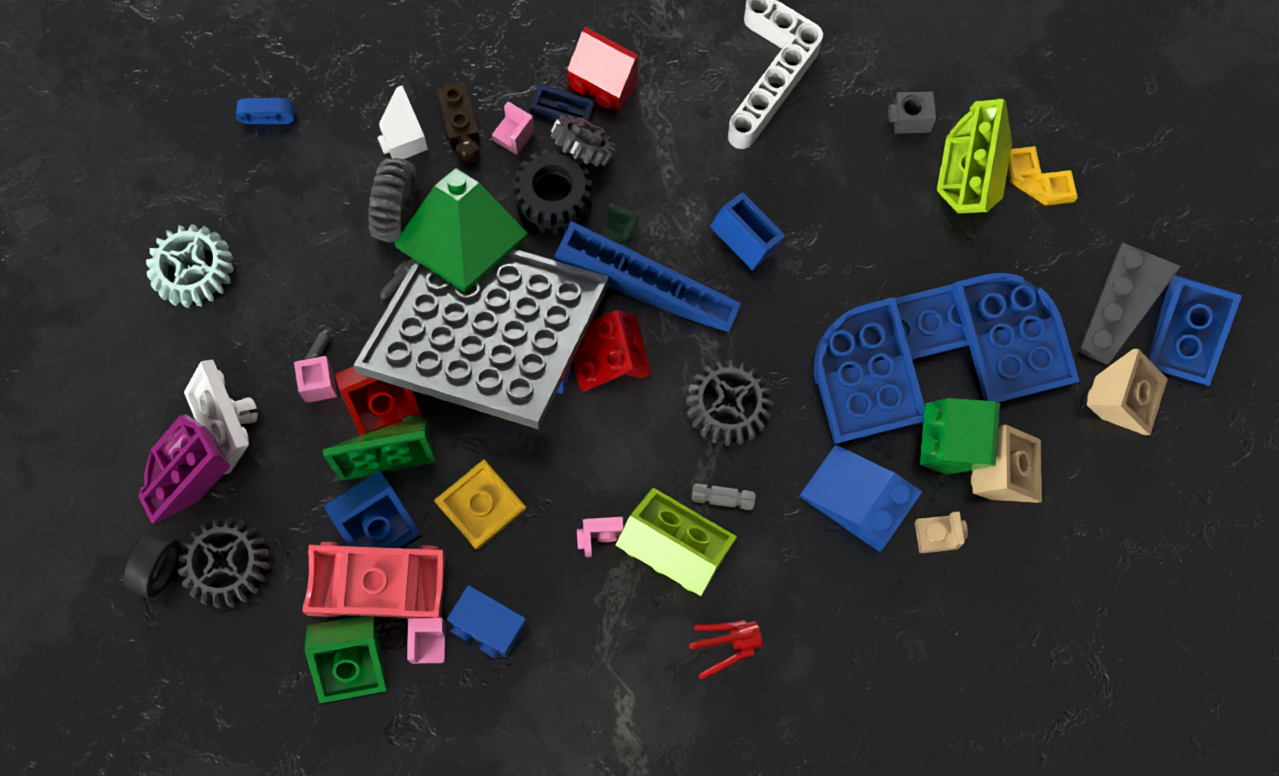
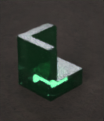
(620, 225)

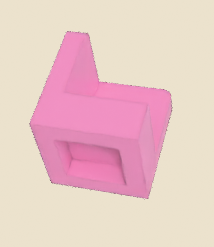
(514, 129)
(315, 379)
(426, 640)

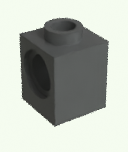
(919, 102)

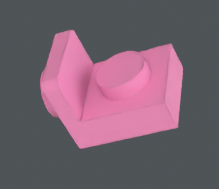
(601, 528)

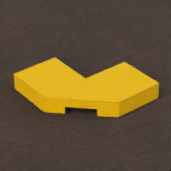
(1045, 187)

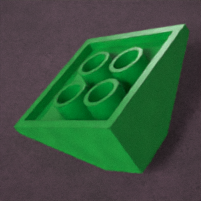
(460, 231)
(385, 449)

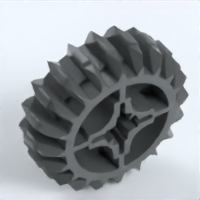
(392, 199)
(741, 424)
(214, 571)

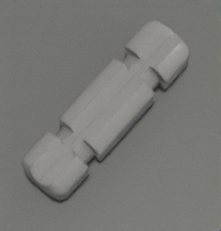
(723, 496)

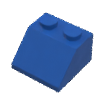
(372, 515)

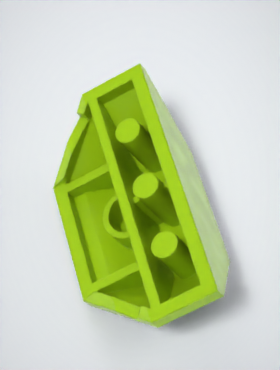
(977, 158)

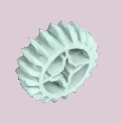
(184, 250)

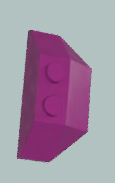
(181, 469)

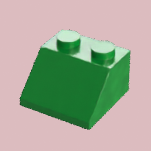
(959, 435)
(345, 658)

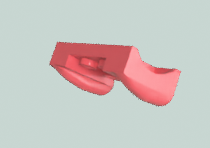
(374, 581)

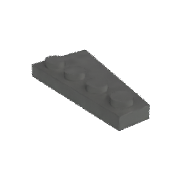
(1126, 297)

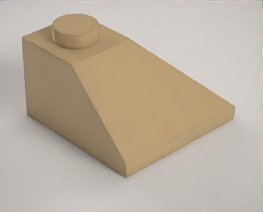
(1128, 392)
(1016, 469)

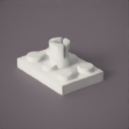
(218, 412)

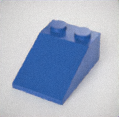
(1192, 329)
(860, 496)

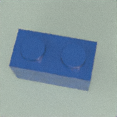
(747, 231)
(486, 622)

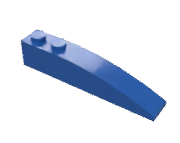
(646, 279)

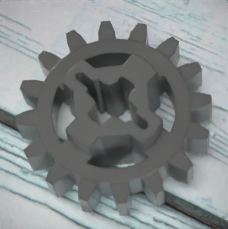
(583, 140)

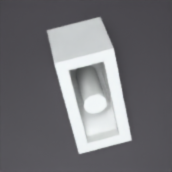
(400, 128)

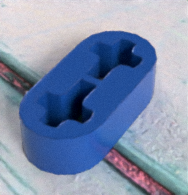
(265, 111)

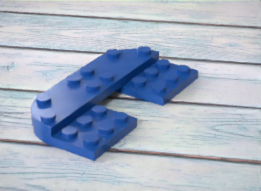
(869, 351)

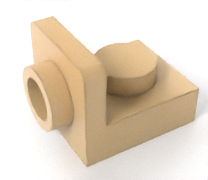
(941, 533)

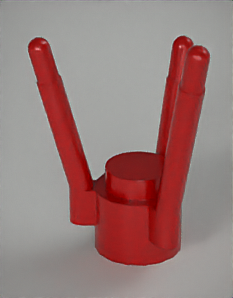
(742, 635)

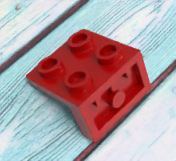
(611, 350)

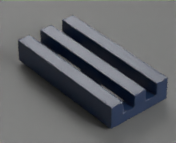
(562, 95)

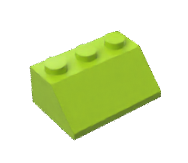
(675, 541)

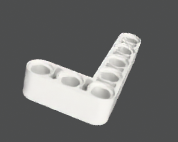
(779, 72)

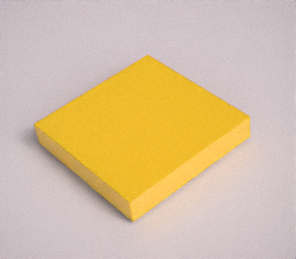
(480, 504)

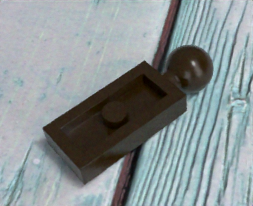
(459, 120)

